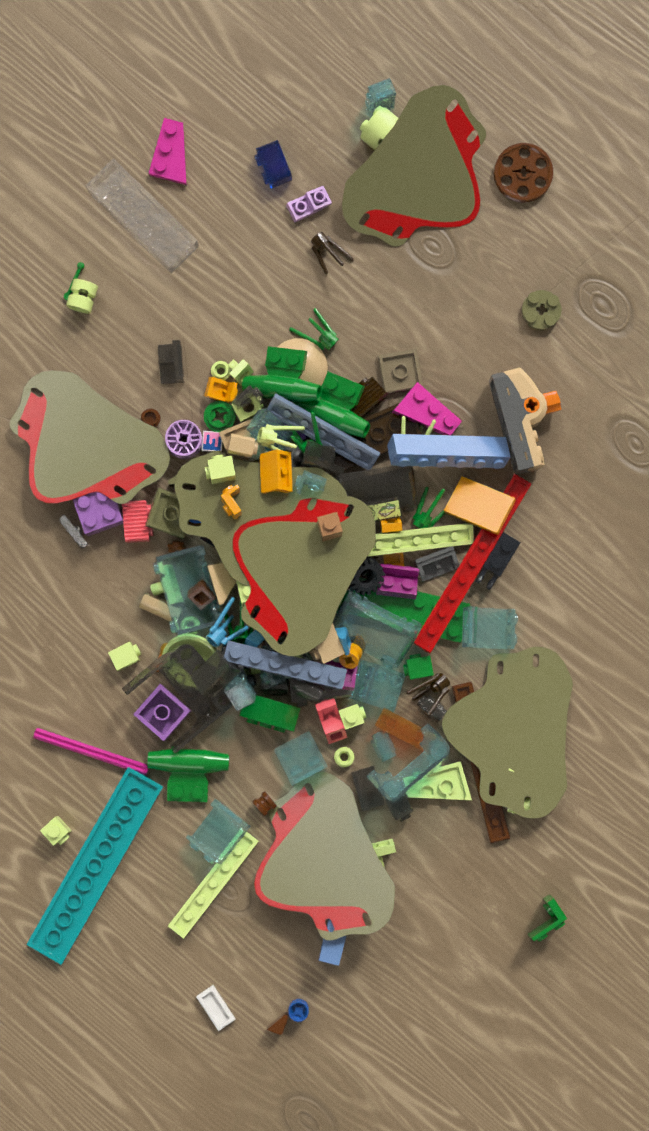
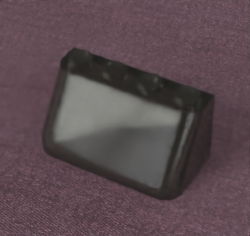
(381, 484)

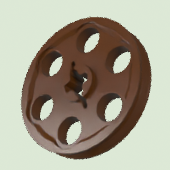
(529, 165)

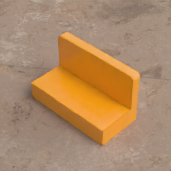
(276, 471)

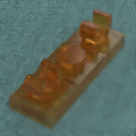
(400, 728)

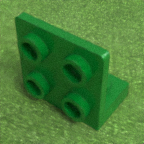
(556, 921)

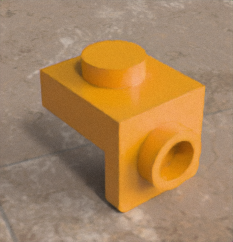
(221, 390)
(230, 506)

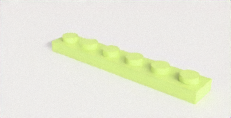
(423, 539)
(211, 886)

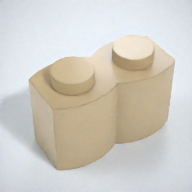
(242, 446)

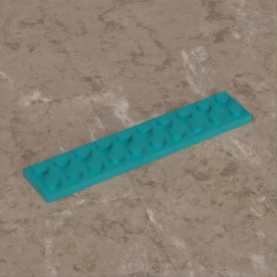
(94, 865)

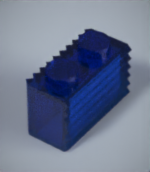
(273, 164)

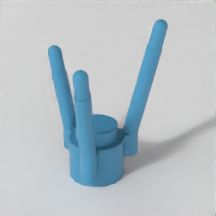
(217, 634)

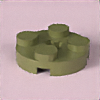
(549, 318)

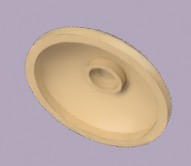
(316, 362)

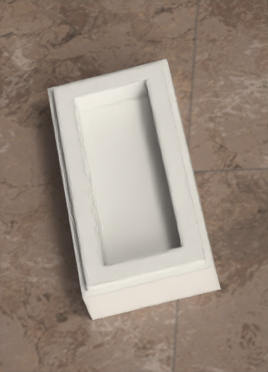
(215, 1007)

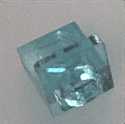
(313, 481)

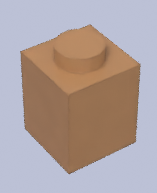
(329, 526)

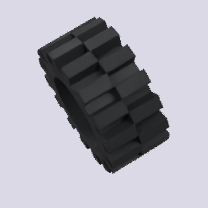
(373, 580)

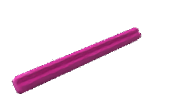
(89, 751)

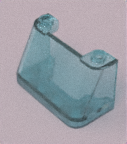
(177, 575)
(376, 629)
(435, 754)

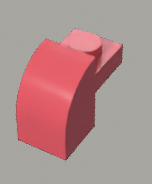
(331, 720)

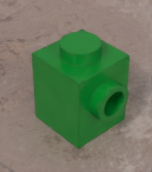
(418, 667)

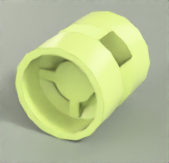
(78, 302)

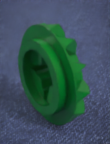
(210, 415)

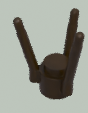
(323, 243)
(437, 684)

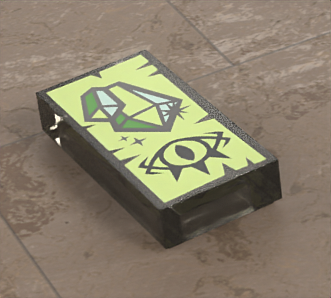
(385, 508)

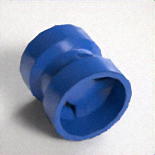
(296, 1012)

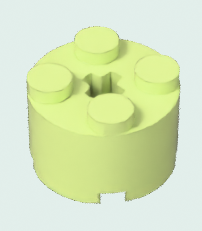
(377, 127)

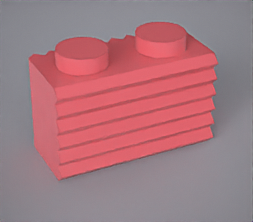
(134, 520)

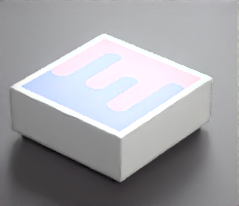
(211, 441)

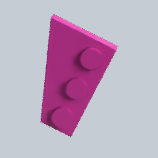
(169, 153)
(424, 408)

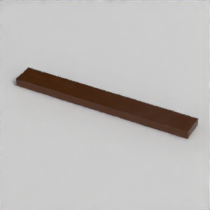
(492, 814)

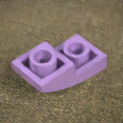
(308, 204)

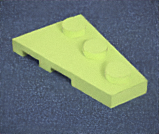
(444, 783)

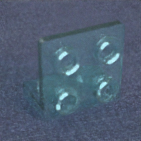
(377, 685)
(300, 758)

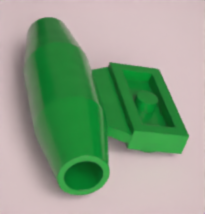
(284, 370)
(335, 406)
(188, 771)

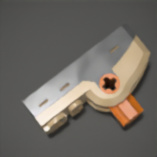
(511, 394)

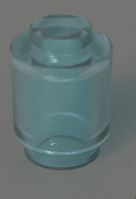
(383, 746)

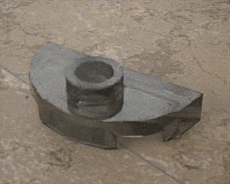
(76, 532)

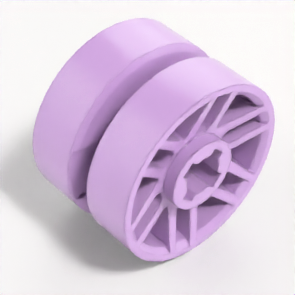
(188, 430)

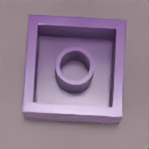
(97, 512)
(162, 712)

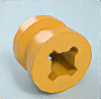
(352, 660)

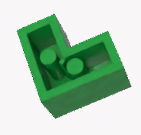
(271, 713)

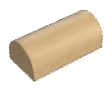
(155, 606)

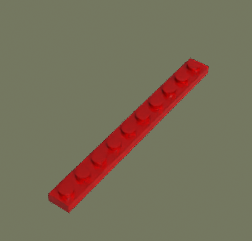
(466, 573)

